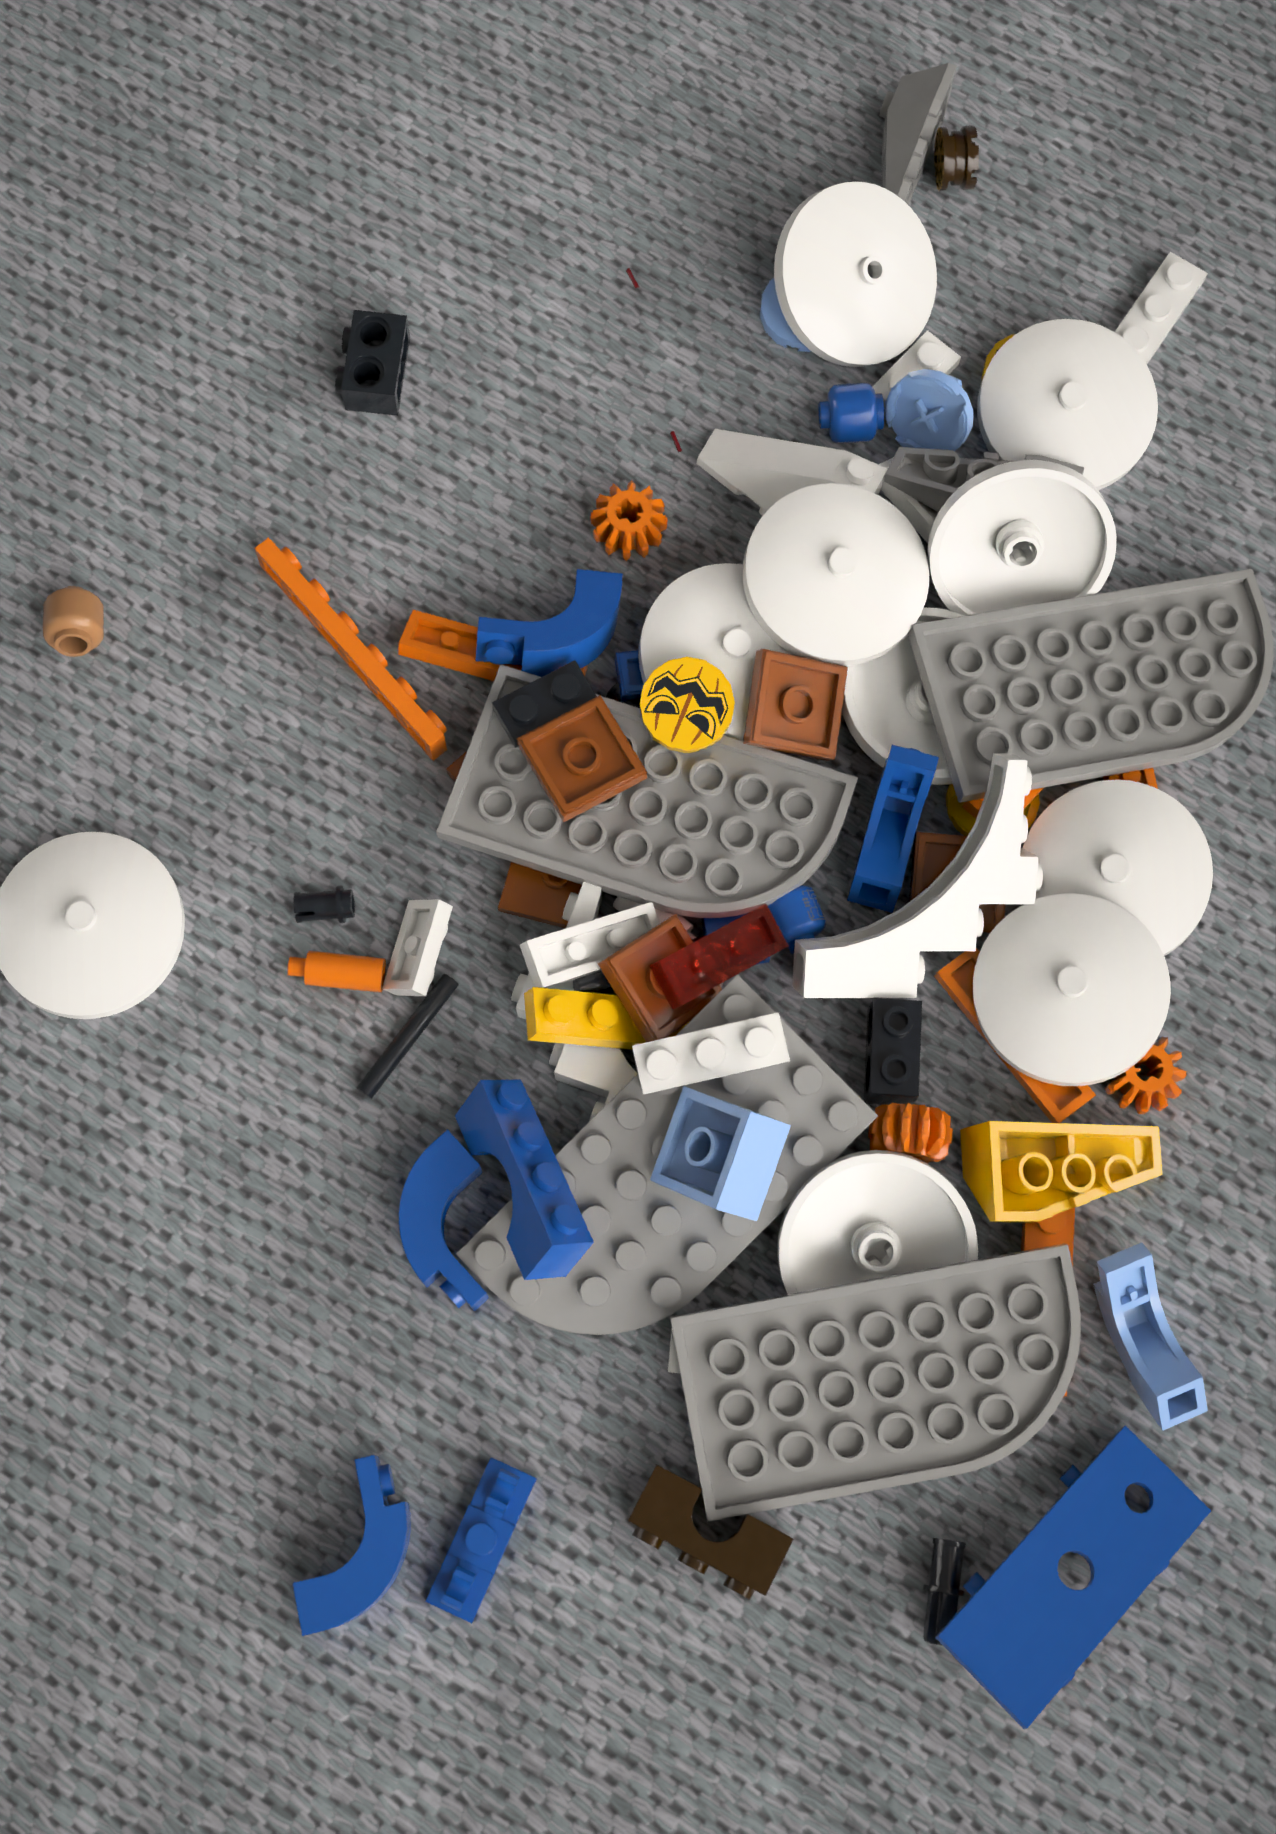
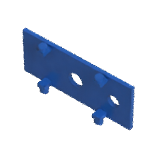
(1031, 1631)

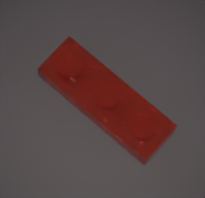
(718, 956)

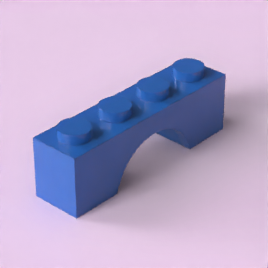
(545, 1222)

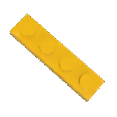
(580, 1019)

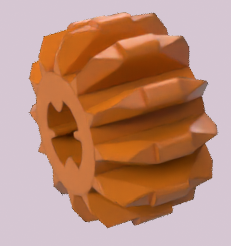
(616, 529)
(1157, 1087)
(912, 1131)

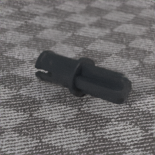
(943, 1587)

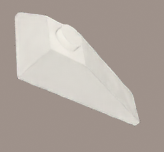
(772, 467)

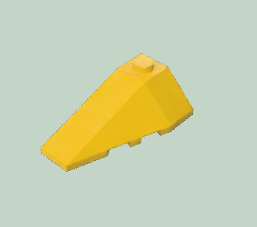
(1050, 1167)

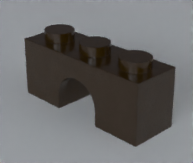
(747, 1557)

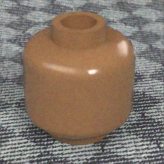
(73, 621)

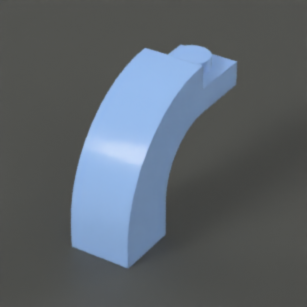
(1144, 1340)

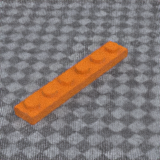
(341, 634)

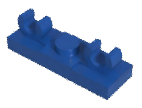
(481, 1540)

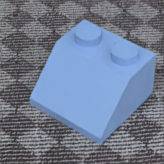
(720, 1153)

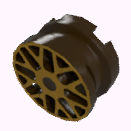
(956, 158)

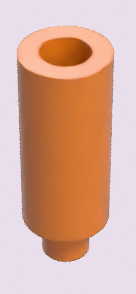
(339, 971)

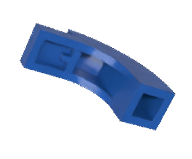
(549, 644)
(892, 828)
(424, 1203)
(368, 1575)

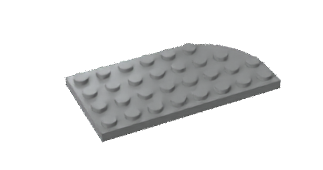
(1097, 679)
(694, 838)
(652, 1242)
(876, 1379)

